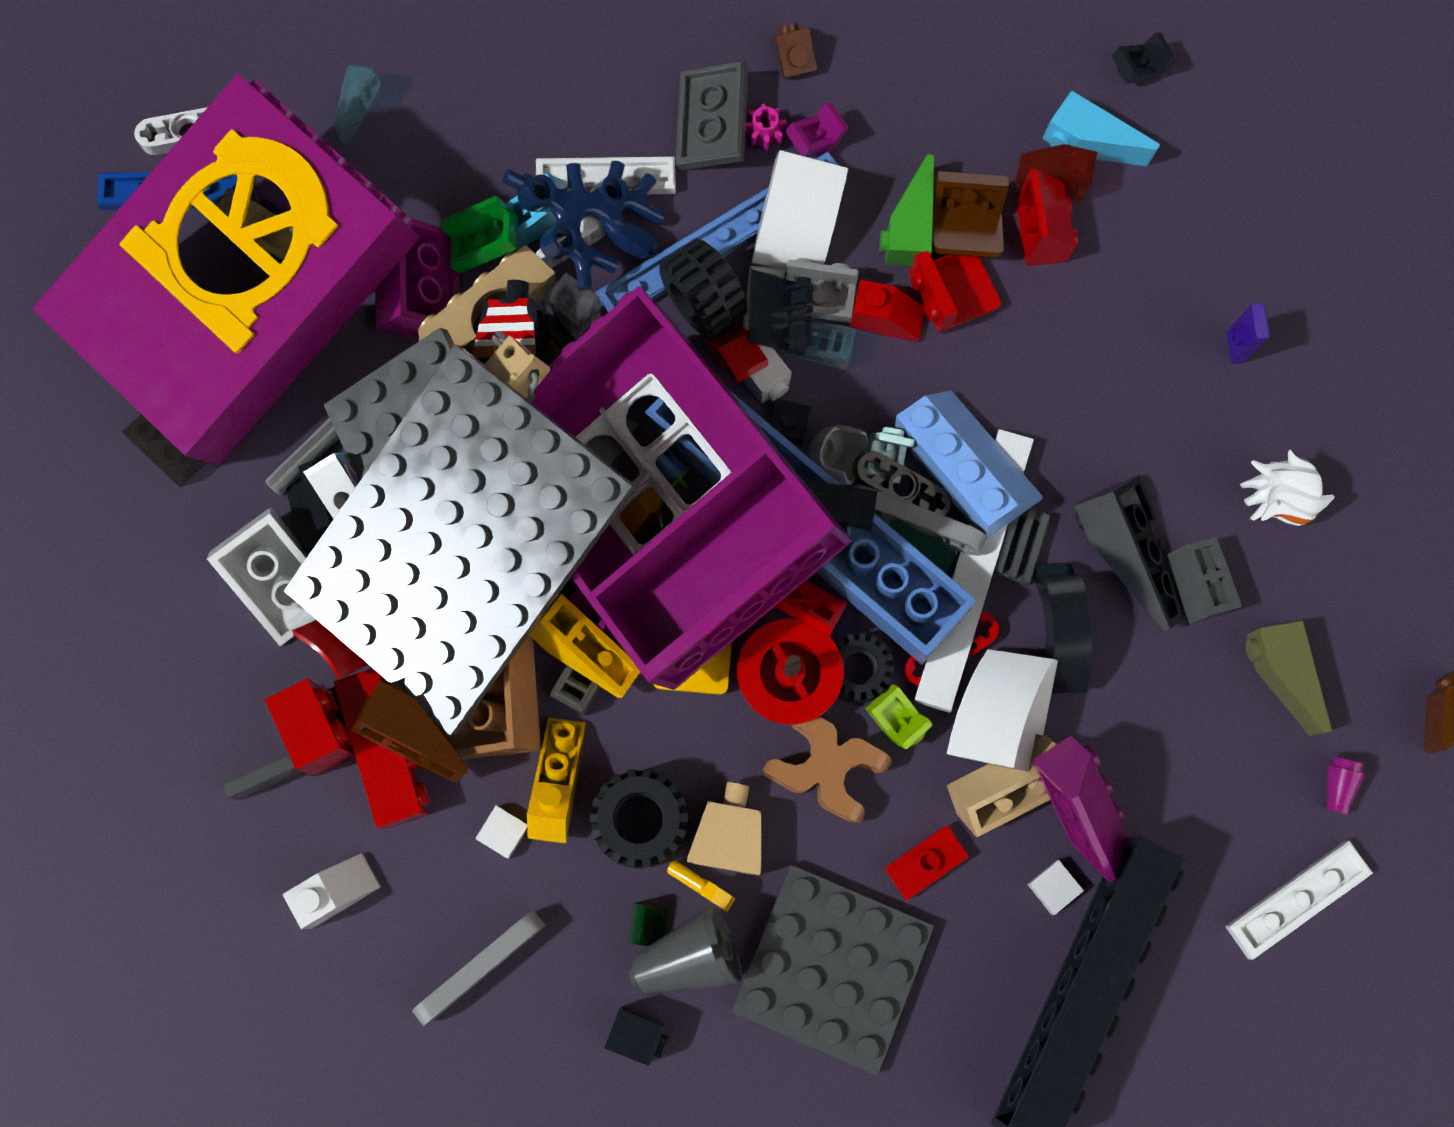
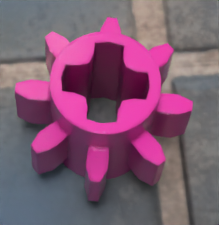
(768, 118)

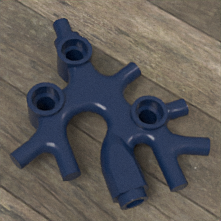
(603, 202)

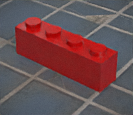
(386, 776)

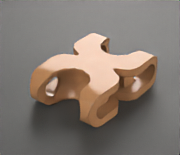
(828, 768)

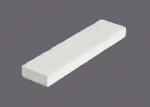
(596, 169)
(1298, 900)

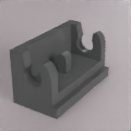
(1203, 580)

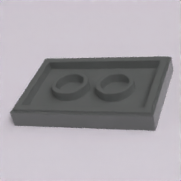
(712, 116)

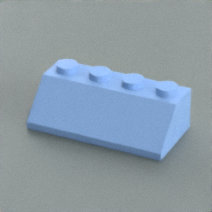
(966, 462)

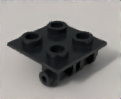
(779, 312)

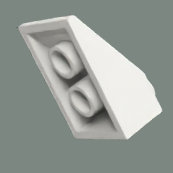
(259, 567)

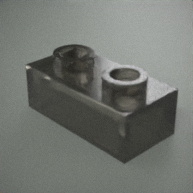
(162, 451)

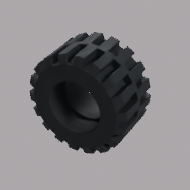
(703, 288)
(605, 813)

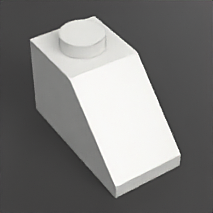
(331, 891)

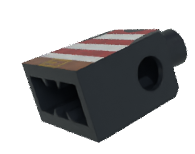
(517, 317)

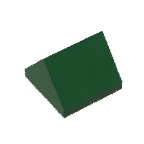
(646, 924)

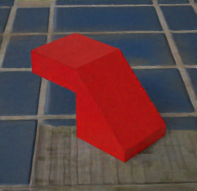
(735, 352)

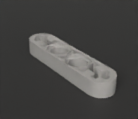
(944, 529)
(478, 968)

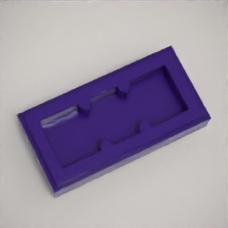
(1248, 333)

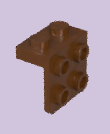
(968, 214)

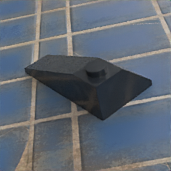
(1121, 532)

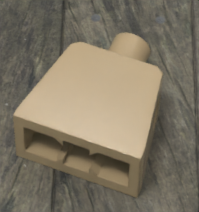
(729, 834)

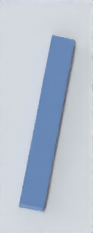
(724, 234)

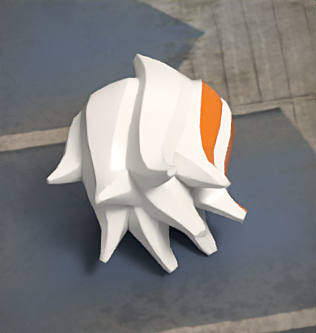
(1287, 491)

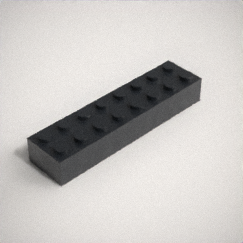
(1090, 989)

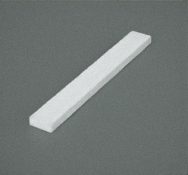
(973, 574)

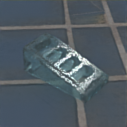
(356, 97)
(829, 357)

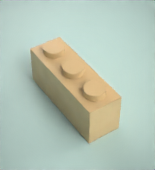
(999, 793)

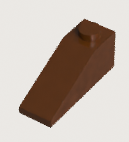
(405, 728)

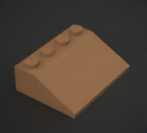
(507, 714)

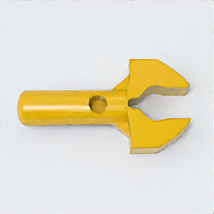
(700, 885)

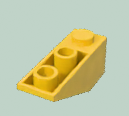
(555, 781)

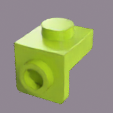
(898, 717)

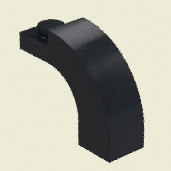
(1066, 625)

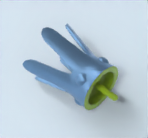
(671, 468)

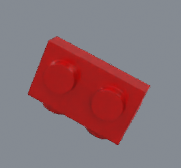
(953, 289)

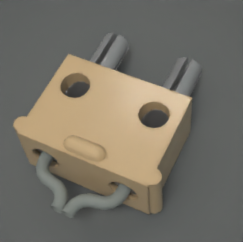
(517, 365)

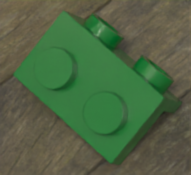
(480, 233)

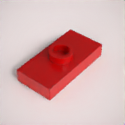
(926, 862)

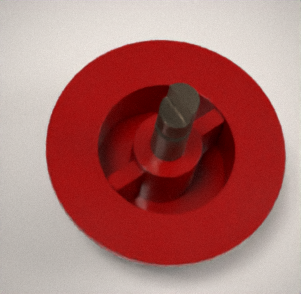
(790, 672)

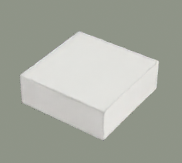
(502, 832)
(1055, 887)

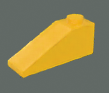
(584, 647)

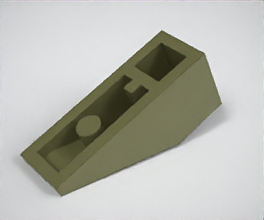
(1287, 666)

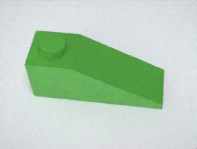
(912, 220)

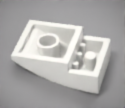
(798, 211)
(1003, 709)

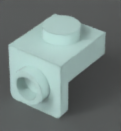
(891, 444)

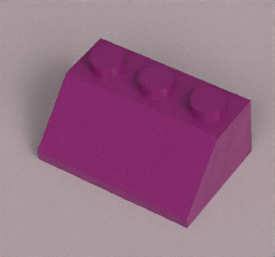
(417, 284)
(1084, 804)

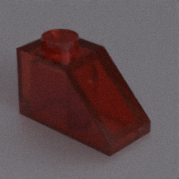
(1064, 162)

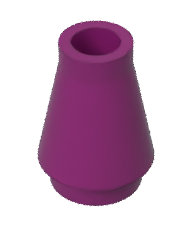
(1343, 783)

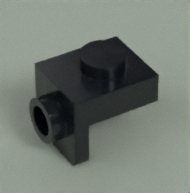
(1143, 61)

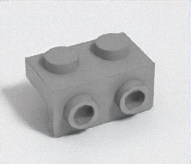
(832, 287)

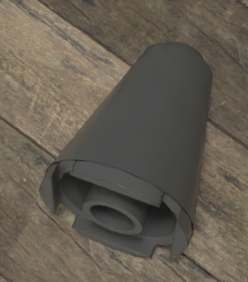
(688, 957)

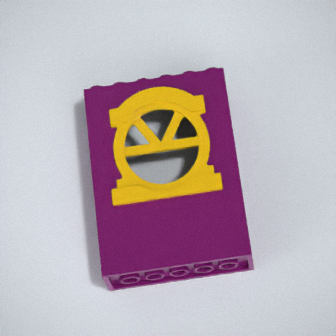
(211, 361)

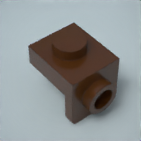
(794, 50)

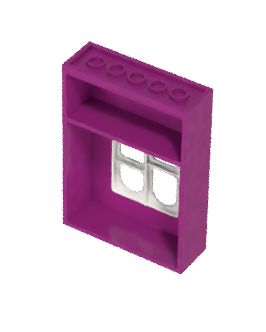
(726, 552)

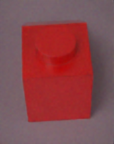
(886, 311)

